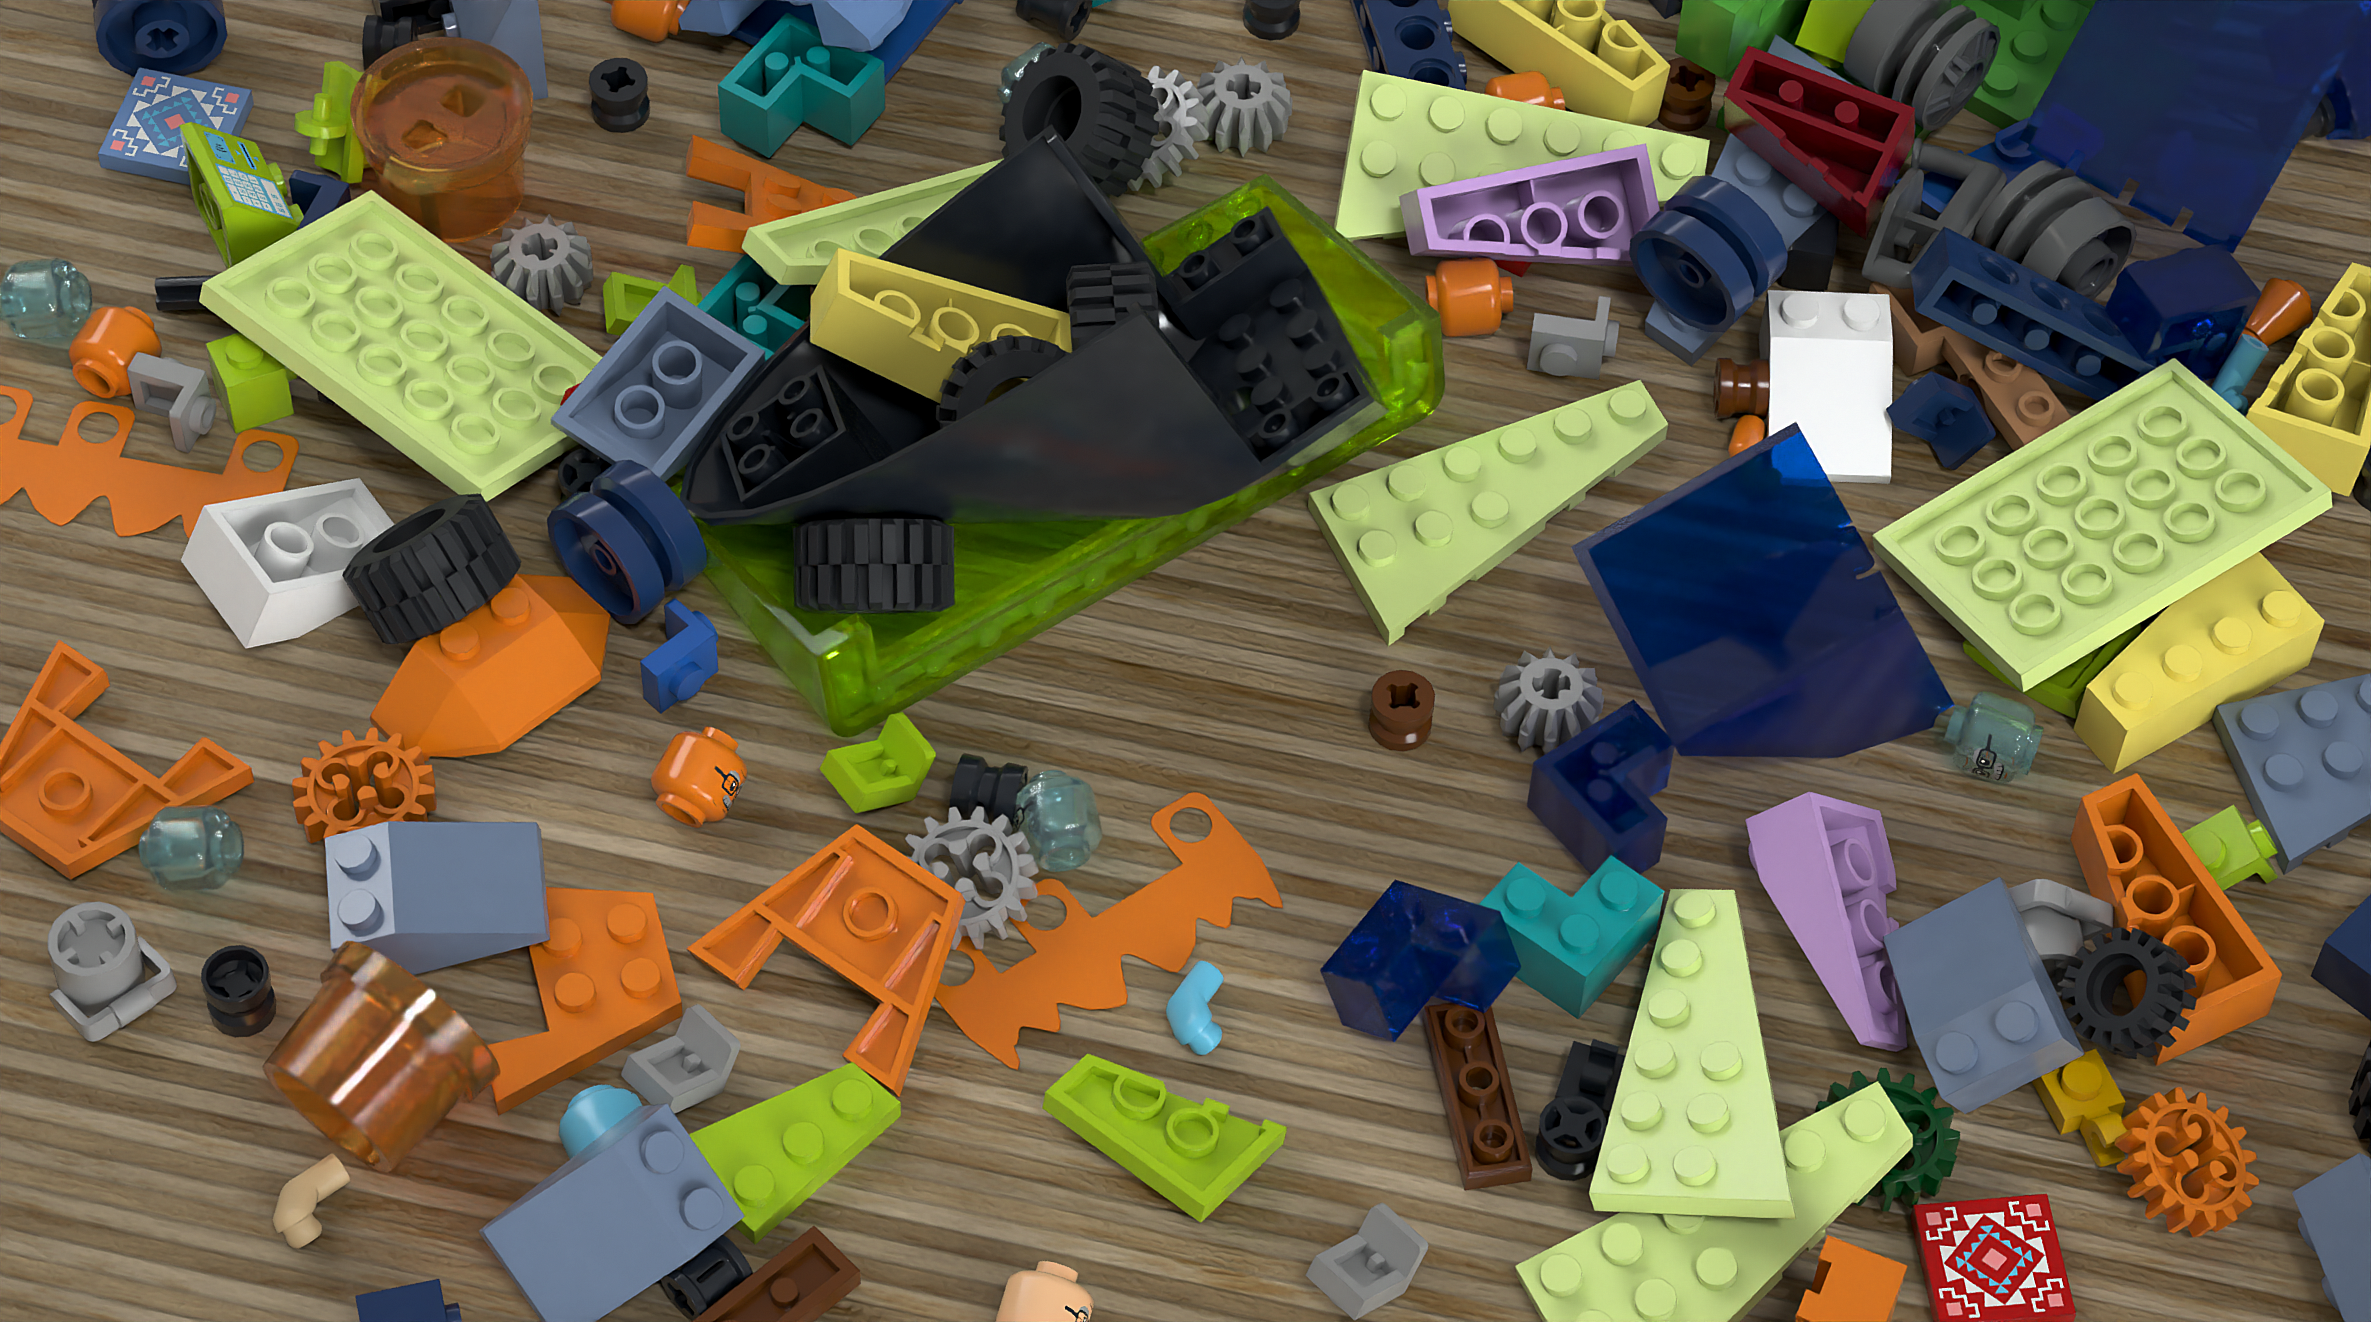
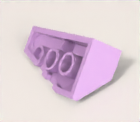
(1830, 881)

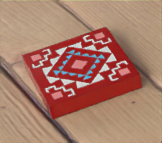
(1992, 1260)

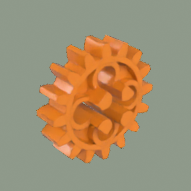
(398, 778)
(2210, 1195)

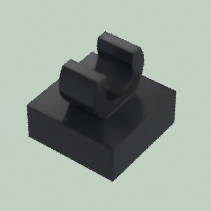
(1592, 1073)

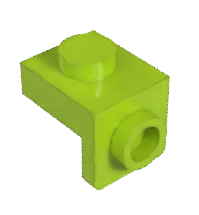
(629, 295)
(882, 769)
(2233, 847)

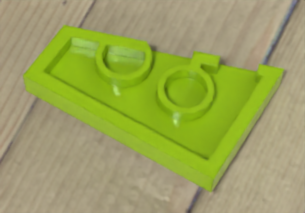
(1169, 1142)
(794, 1143)

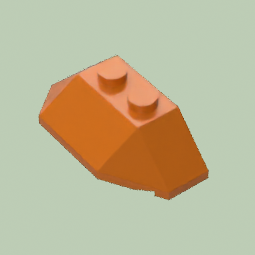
(497, 669)

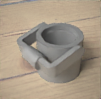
(2060, 923)
(103, 969)

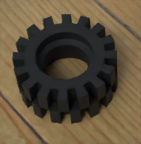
(2155, 1013)

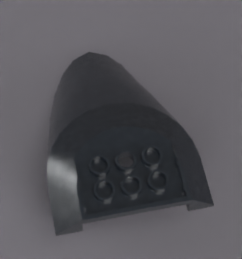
(1110, 432)

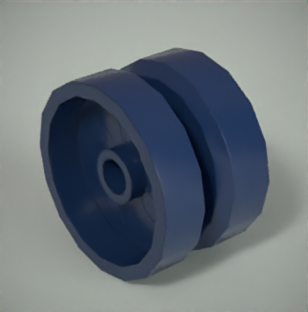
(159, 34)
(1708, 253)
(627, 541)

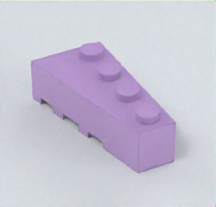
(1540, 213)

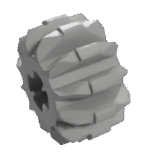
(1245, 105)
(543, 264)
(1547, 700)

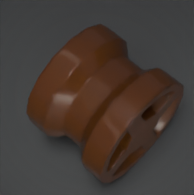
(1687, 96)
(1741, 388)
(1407, 725)

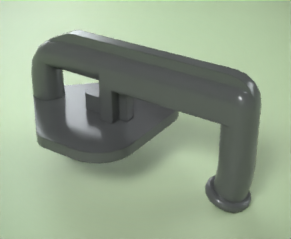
(1901, 219)

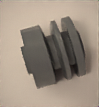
(1922, 55)
(2058, 229)

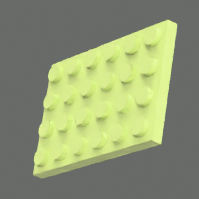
(410, 342)
(2101, 523)

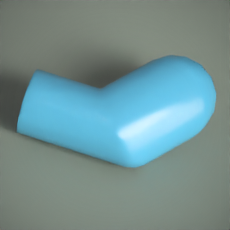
(2239, 370)
(1189, 1010)

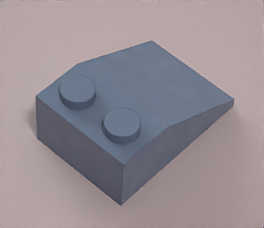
(506, 25)
(659, 386)
(437, 890)
(1979, 998)
(612, 1219)

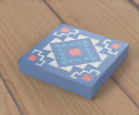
(147, 131)

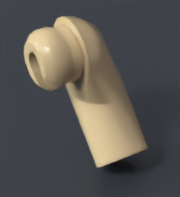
(300, 1197)

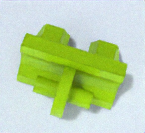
(331, 125)

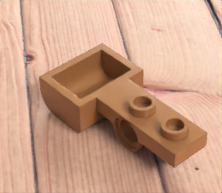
(2007, 390)

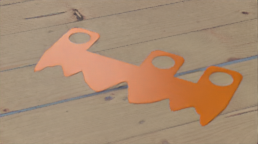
(140, 493)
(1083, 955)

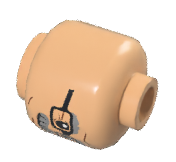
(1045, 1296)

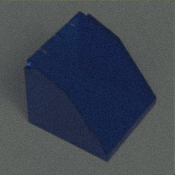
(2192, 101)
(1753, 616)

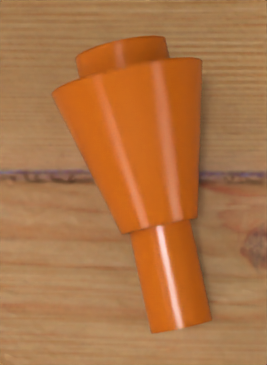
(2279, 311)

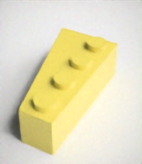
(1577, 46)
(918, 323)
(2322, 392)
(2198, 654)

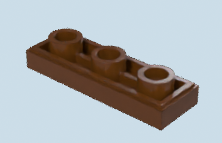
(1484, 1121)

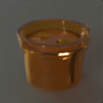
(453, 97)
(377, 1058)

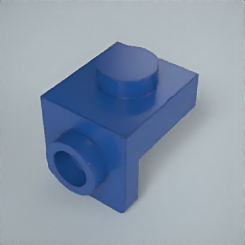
(683, 662)

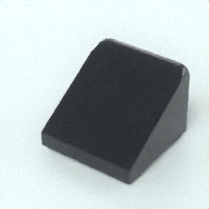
(1812, 256)

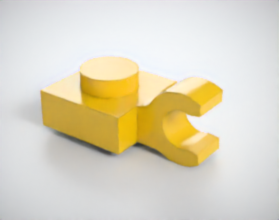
(2087, 1100)

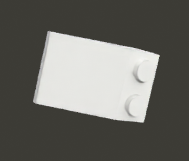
(1832, 377)
(281, 557)

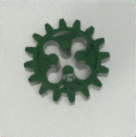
(1932, 1150)

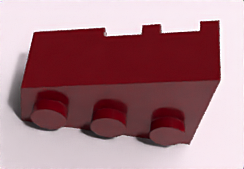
(1821, 133)

